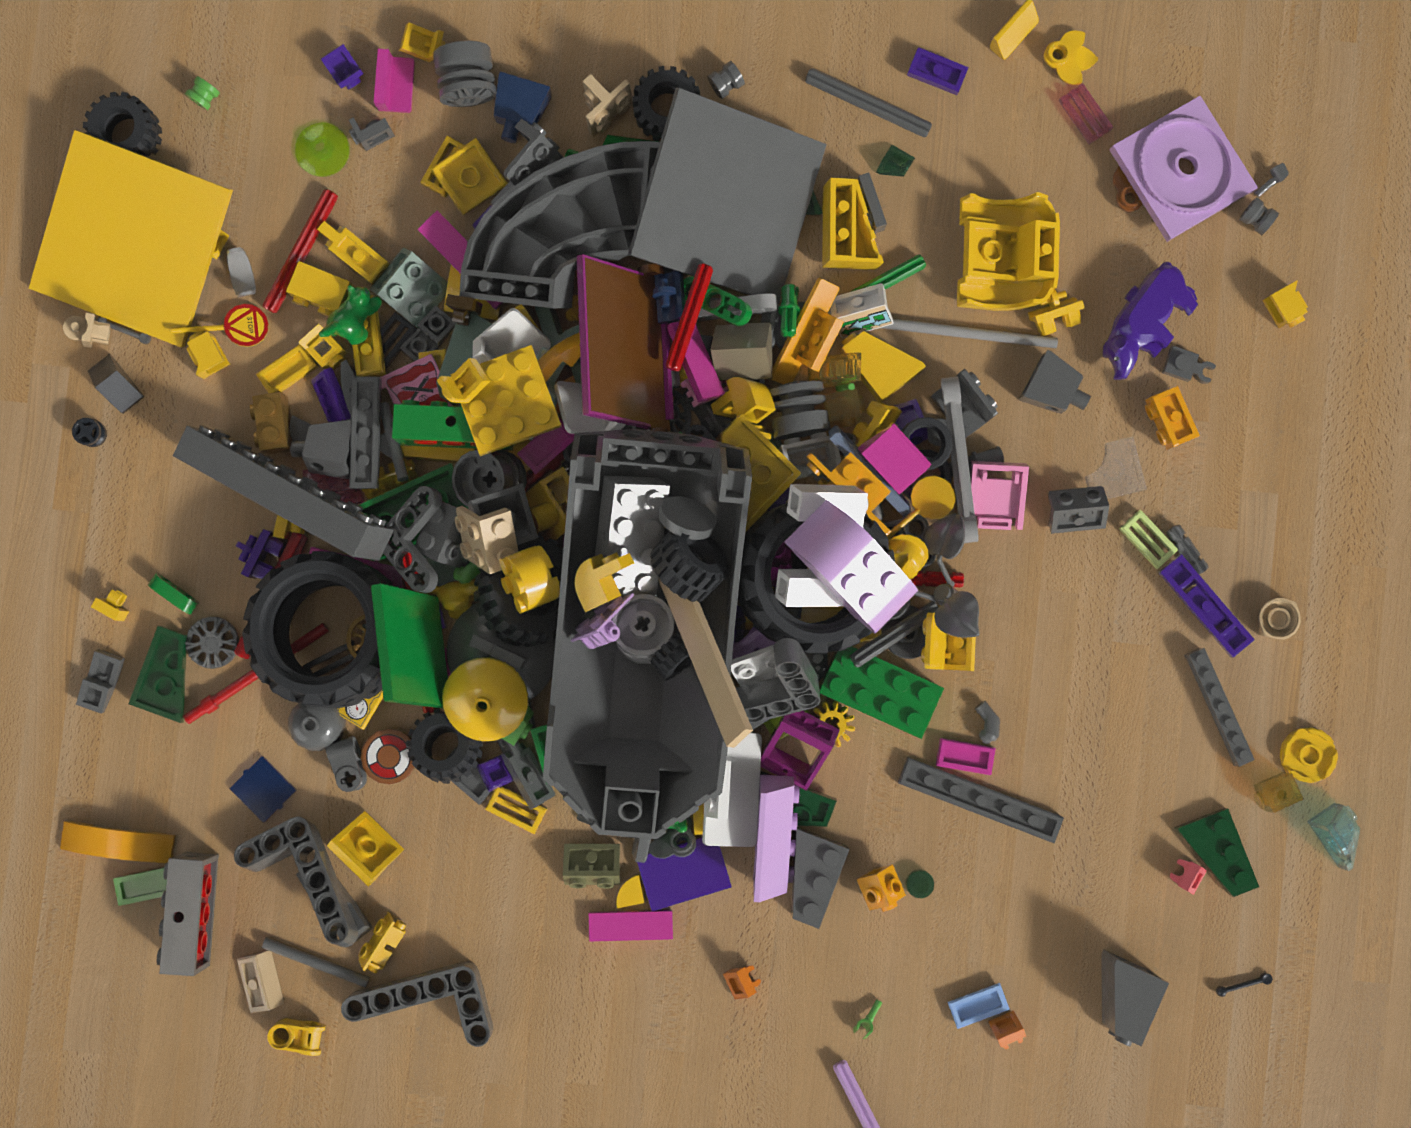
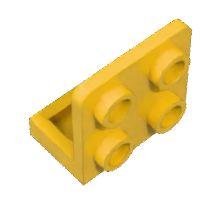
(944, 650)

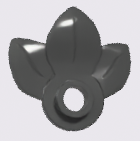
(667, 844)

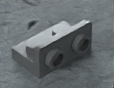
(1078, 509)

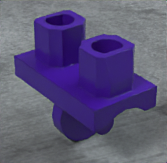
(255, 565)

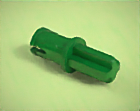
(789, 309)

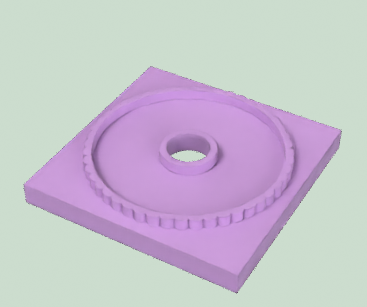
(1169, 195)

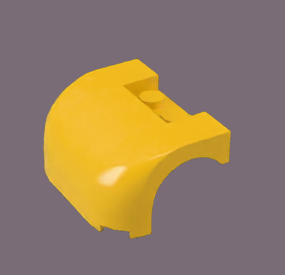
(1008, 252)

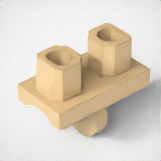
(87, 330)

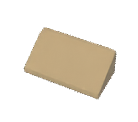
(260, 981)

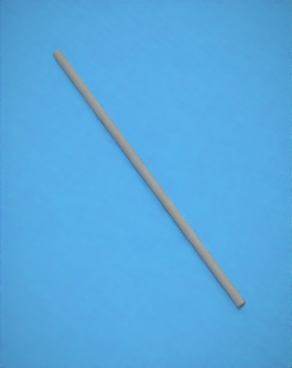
(967, 332)

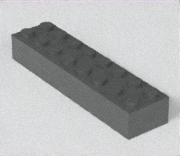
(284, 492)

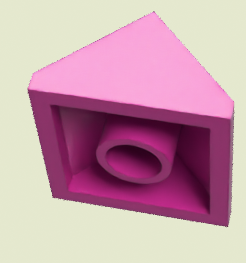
(895, 457)

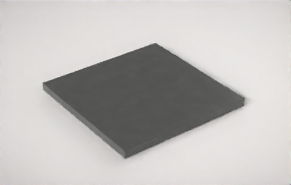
(726, 196)

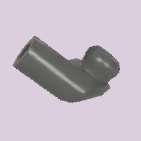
(991, 723)

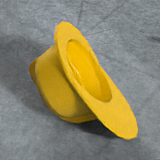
(909, 553)

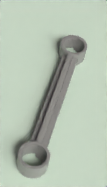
(959, 458)

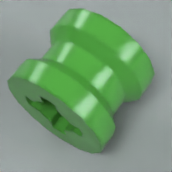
(202, 93)

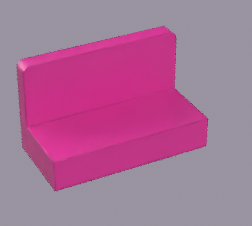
(393, 82)

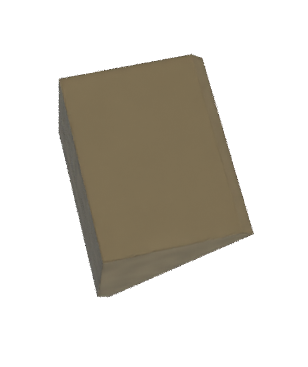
(743, 351)

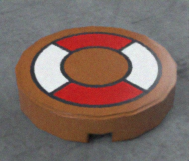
(386, 756)

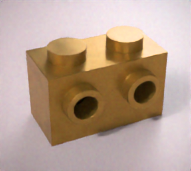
(272, 422)

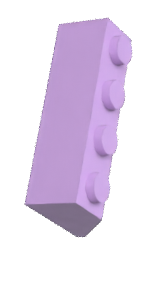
(774, 836)

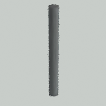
(316, 962)

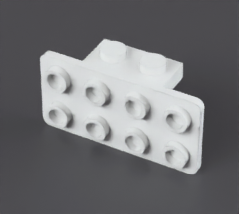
(734, 813)

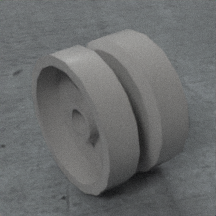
(642, 612)

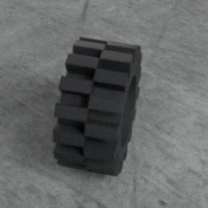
(671, 658)

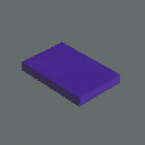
(684, 878)

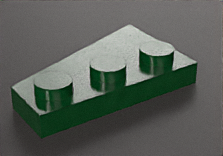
(1221, 849)

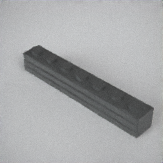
(1219, 707)

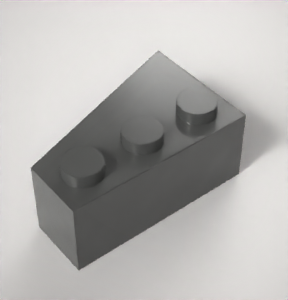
(816, 872)

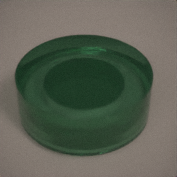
(919, 883)

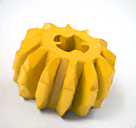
(841, 720)

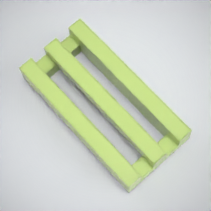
(1131, 522)

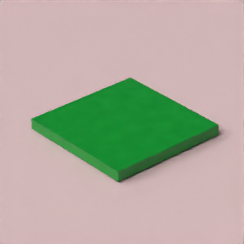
(409, 646)

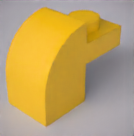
(745, 398)
(595, 580)

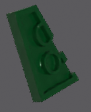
(162, 676)
(813, 807)

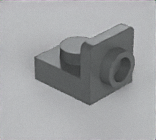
(373, 135)

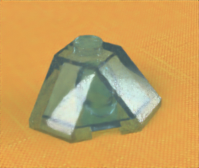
(1338, 833)

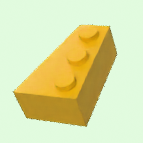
(846, 230)

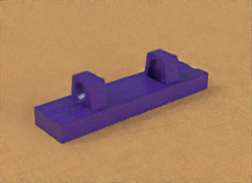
(1206, 606)

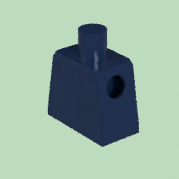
(519, 100)

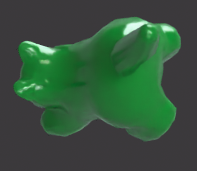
(350, 316)

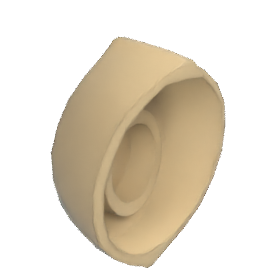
(1279, 619)

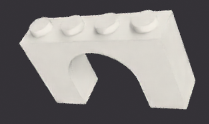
(801, 586)

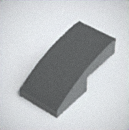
(101, 681)

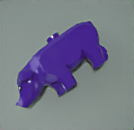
(1143, 316)

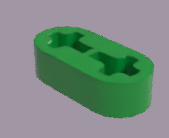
(173, 593)

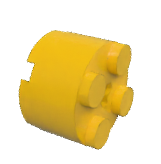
(529, 578)

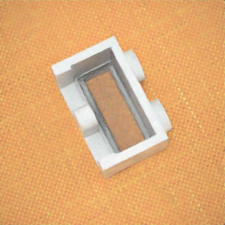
(819, 446)

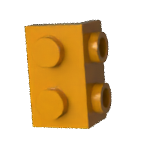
(1171, 418)

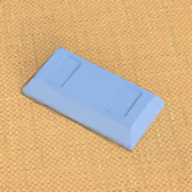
(978, 1005)

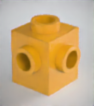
(881, 888)

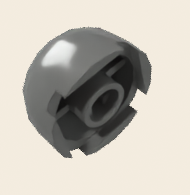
(315, 726)

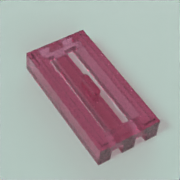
(1095, 109)

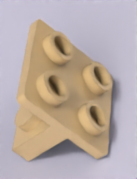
(604, 105)

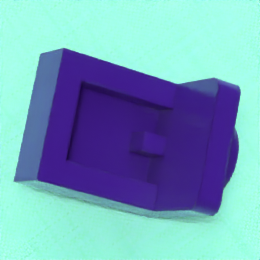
(342, 67)

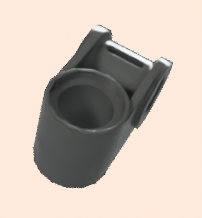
(346, 761)

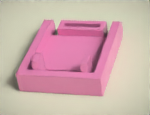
(998, 498)

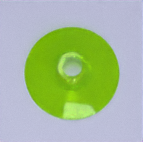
(331, 158)

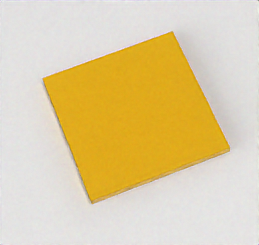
(129, 238)

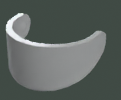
(240, 272)

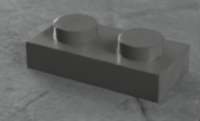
(875, 213)

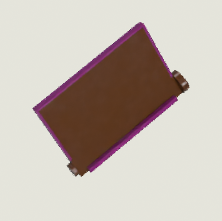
(623, 345)

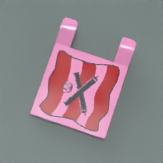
(414, 382)

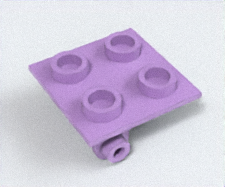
(600, 628)

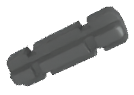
(1187, 548)

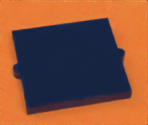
(263, 789)

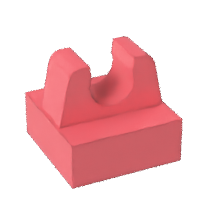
(1191, 877)

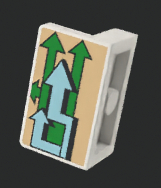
(862, 310)

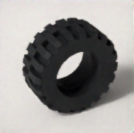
(502, 612)

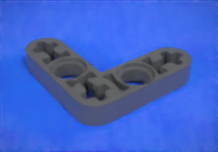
(404, 535)

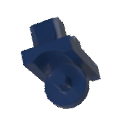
(669, 296)

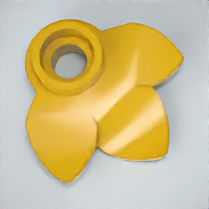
(1073, 57)

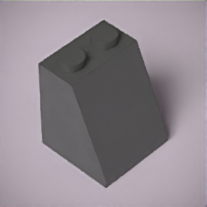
(1129, 998)

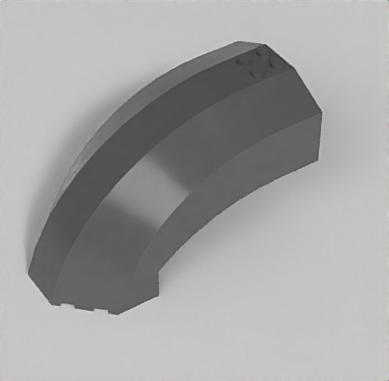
(618, 735)

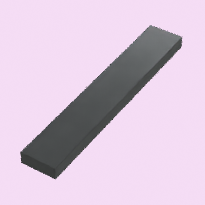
(980, 800)

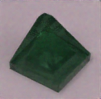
(895, 162)

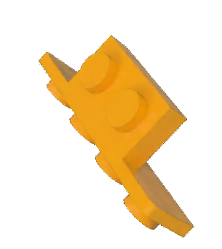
(814, 334)
(854, 473)

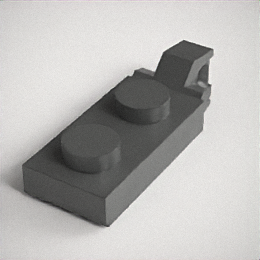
(526, 773)

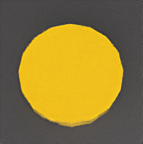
(1308, 755)

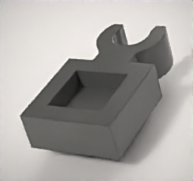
(1184, 364)

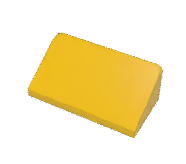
(1015, 30)

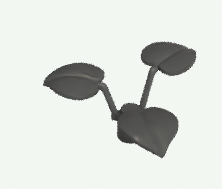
(958, 609)

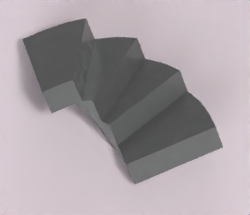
(537, 229)

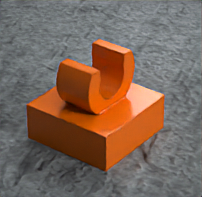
(740, 982)
(1007, 1029)

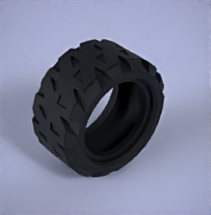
(759, 599)
(269, 622)

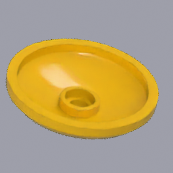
(495, 685)

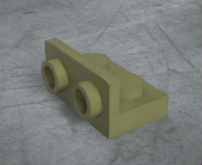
(591, 865)

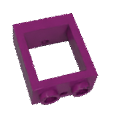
(807, 729)

